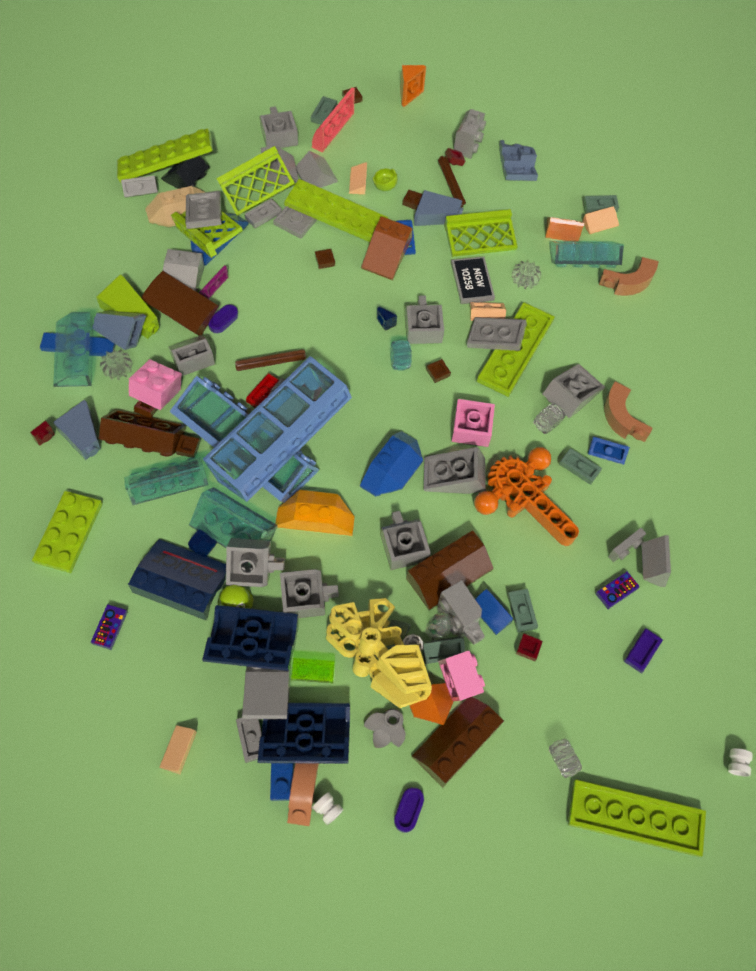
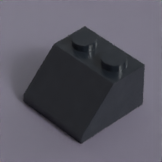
(186, 173)

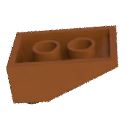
(387, 248)

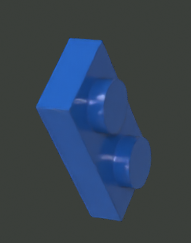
(281, 781)

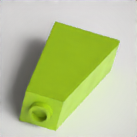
(123, 298)

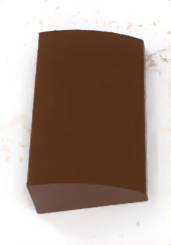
(180, 303)

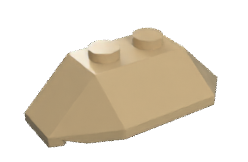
(167, 203)

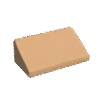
(358, 179)
(601, 220)
(487, 310)
(178, 749)

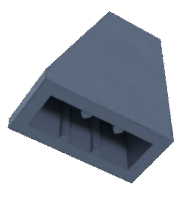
(434, 209)
(119, 327)
(79, 430)

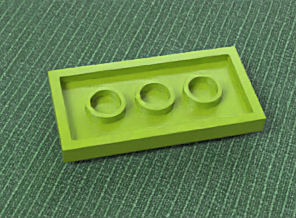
(67, 532)

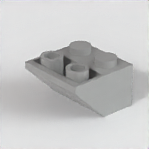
(289, 162)
(192, 355)

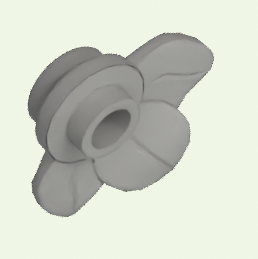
(385, 731)

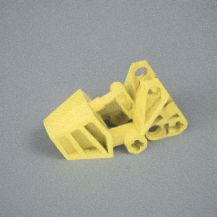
(399, 671)

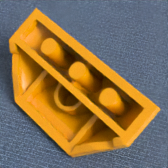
(316, 513)

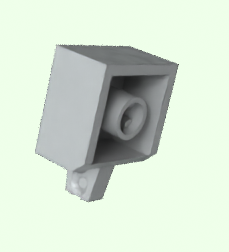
(279, 129)
(470, 133)
(424, 322)
(403, 532)
(261, 562)
(311, 585)
(463, 612)

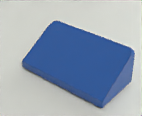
(608, 450)
(493, 612)

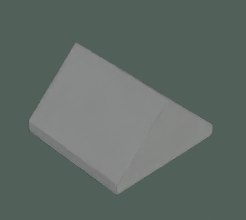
(315, 170)
(656, 560)

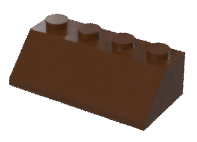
(141, 432)
(461, 560)
(457, 740)

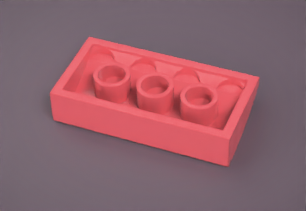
(334, 122)

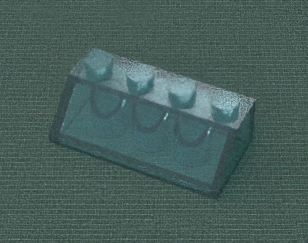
(586, 252)
(73, 350)
(165, 481)
(227, 518)

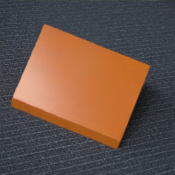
(412, 82)
(563, 229)

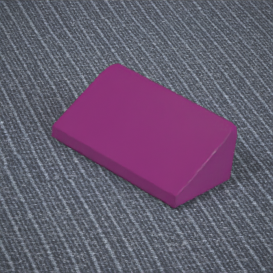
(215, 282)

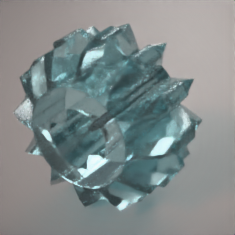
(400, 355)

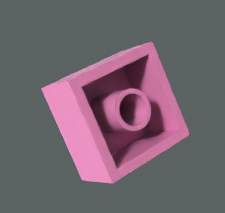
(154, 384)
(473, 423)
(461, 676)

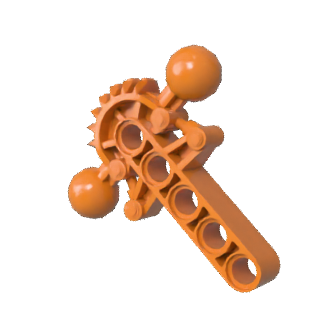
(499, 478)

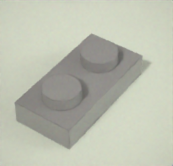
(139, 186)
(263, 213)
(622, 549)
(249, 735)

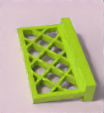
(245, 170)
(478, 222)
(205, 240)

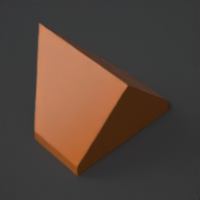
(435, 707)

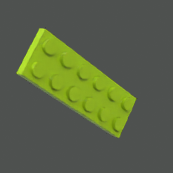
(164, 155)
(333, 210)
(507, 366)
(637, 818)

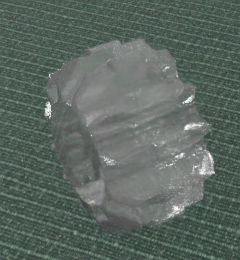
(526, 274)
(116, 364)
(549, 418)
(565, 758)

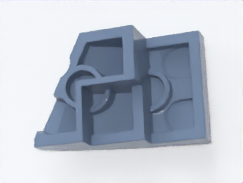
(518, 162)

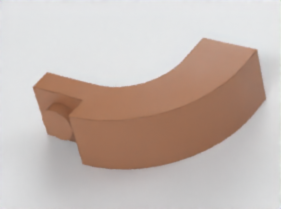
(630, 283)
(618, 416)
(302, 793)

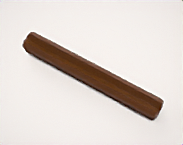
(451, 180)
(268, 360)

